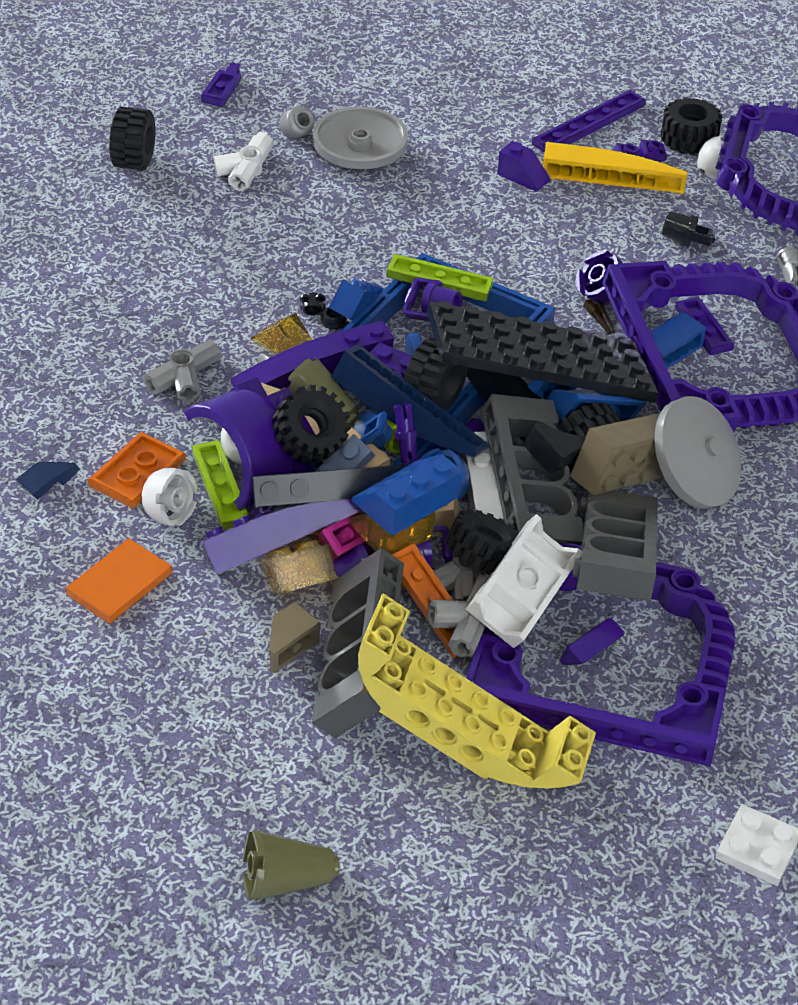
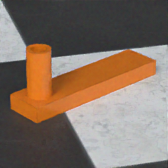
(423, 586)

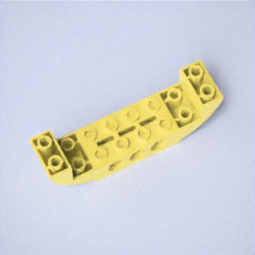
(462, 716)

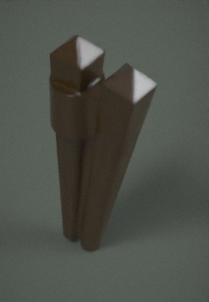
(599, 313)

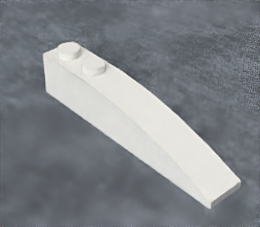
(483, 488)

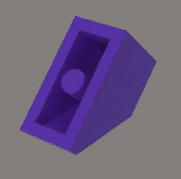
(522, 166)

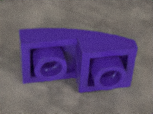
(647, 149)

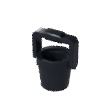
(685, 229)

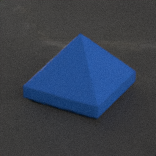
(375, 429)

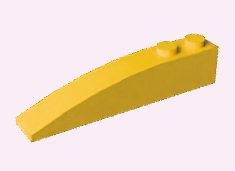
(610, 168)

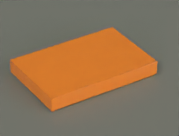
(130, 468)
(119, 580)

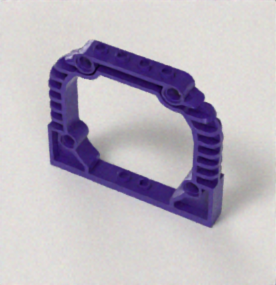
(737, 171)
(646, 284)
(680, 731)

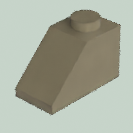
(291, 635)

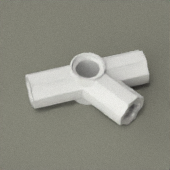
(246, 163)

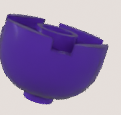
(591, 277)

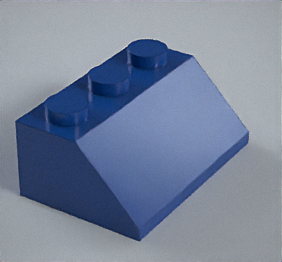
(570, 400)
(411, 493)

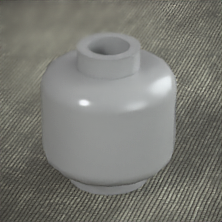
(296, 122)

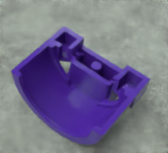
(247, 418)

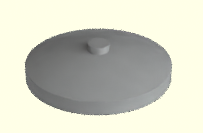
(360, 137)
(697, 452)

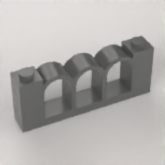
(516, 416)
(618, 545)
(353, 600)

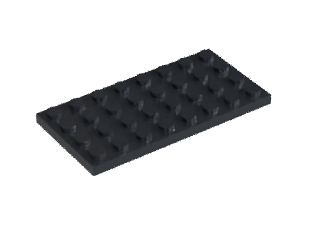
(539, 351)

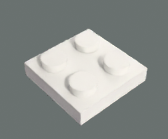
(758, 844)

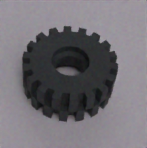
(324, 411)
(480, 539)

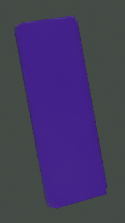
(592, 643)

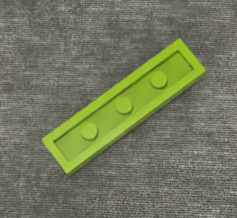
(468, 283)
(218, 482)

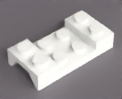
(523, 583)

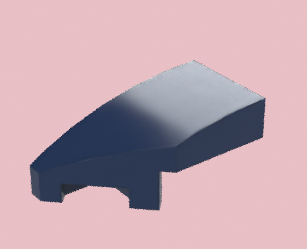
(44, 475)

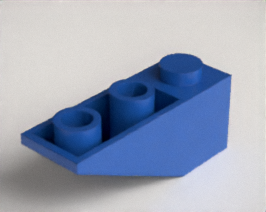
(354, 297)

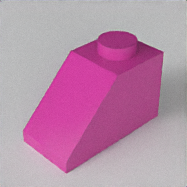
(341, 537)

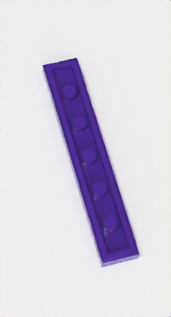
(591, 120)

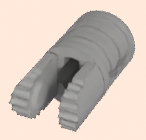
(788, 263)

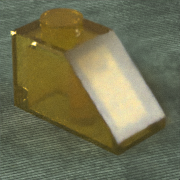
(282, 334)

